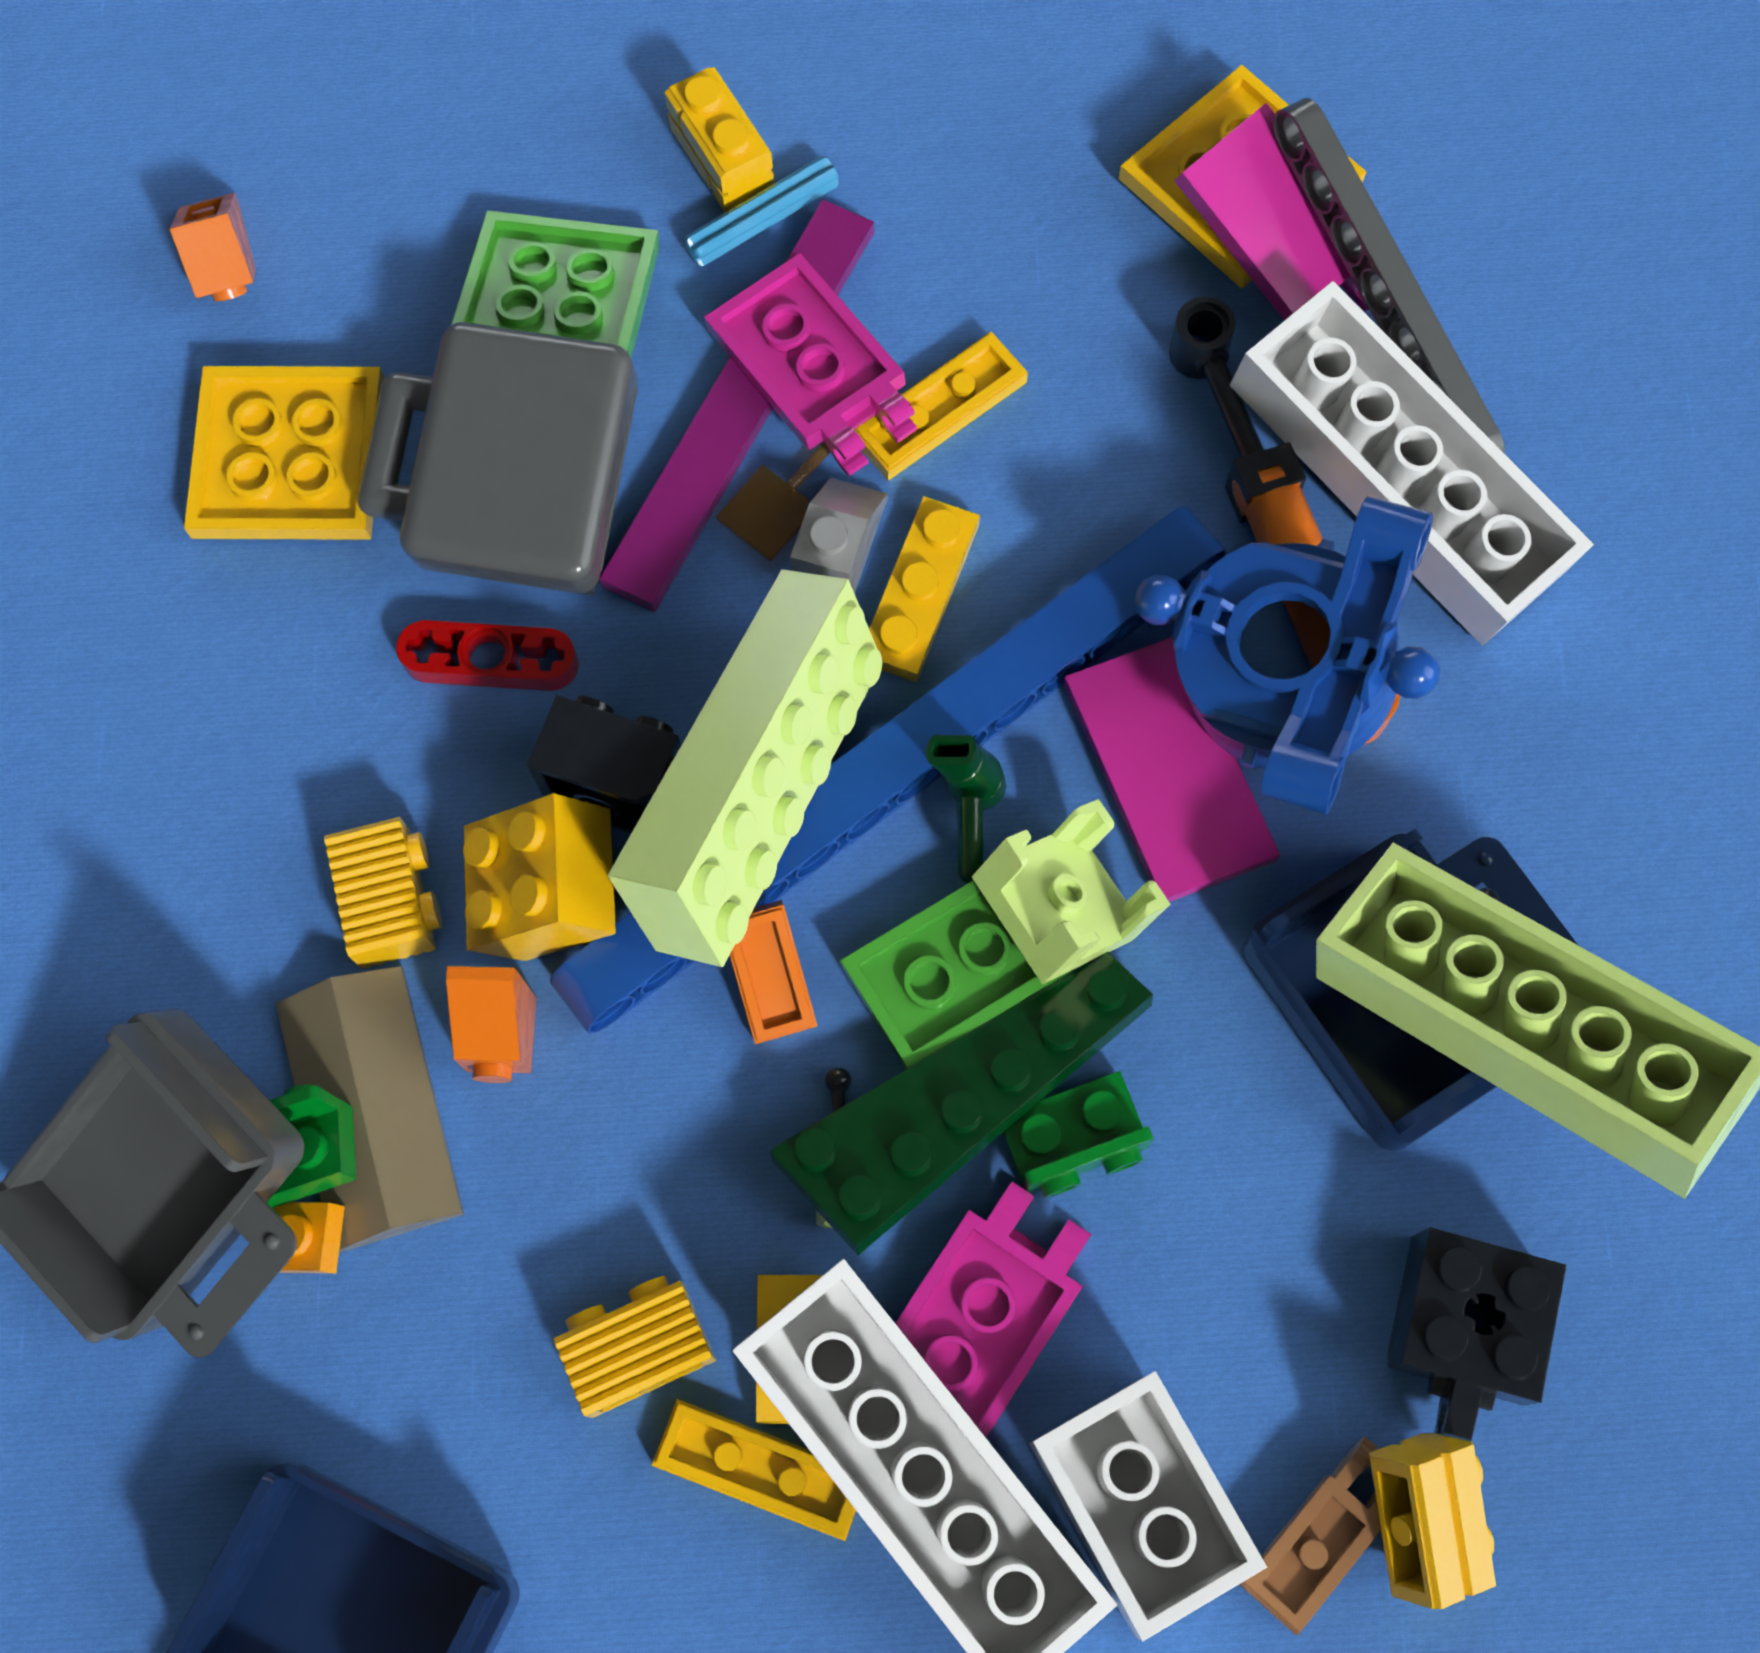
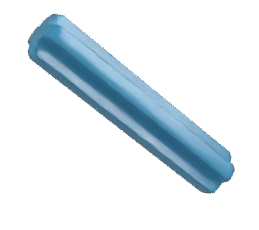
(761, 211)

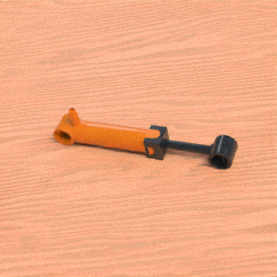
(1261, 483)

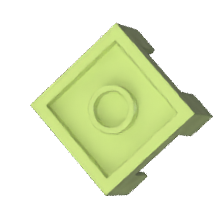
(1061, 898)

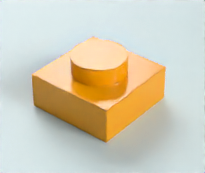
(317, 1235)

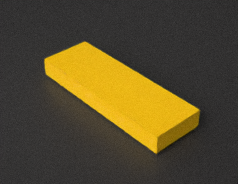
(946, 403)
(753, 1469)

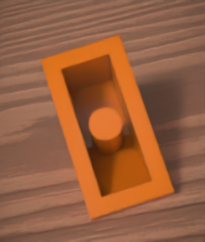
(214, 247)
(491, 1021)

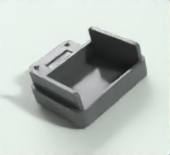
(510, 456)
(149, 1187)

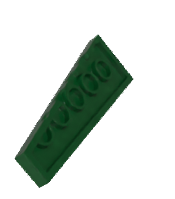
(922, 1126)

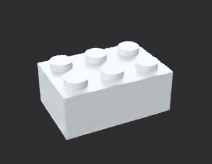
(1147, 1506)

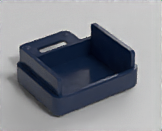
(1381, 1071)
(342, 1575)

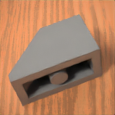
(838, 531)

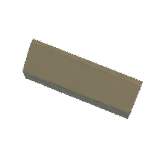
(365, 1047)

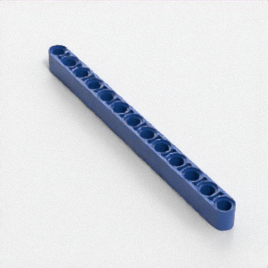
(892, 763)

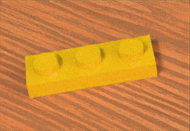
(922, 586)

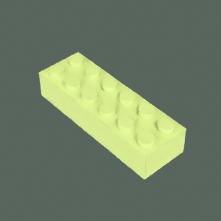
(748, 769)
(1541, 1018)

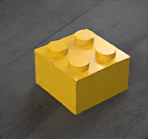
(538, 878)

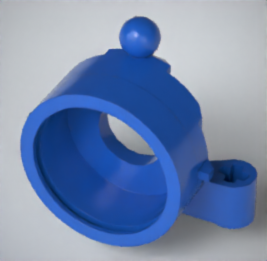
(1312, 721)

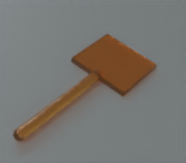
(769, 509)

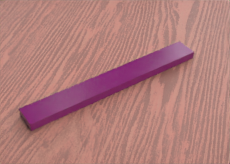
(718, 438)

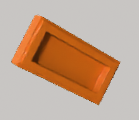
(771, 976)

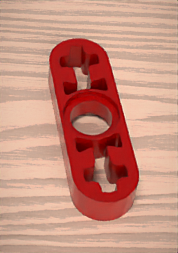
(442, 669)

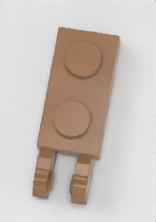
(1317, 1545)

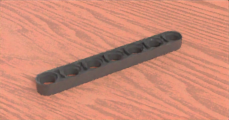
(1373, 255)

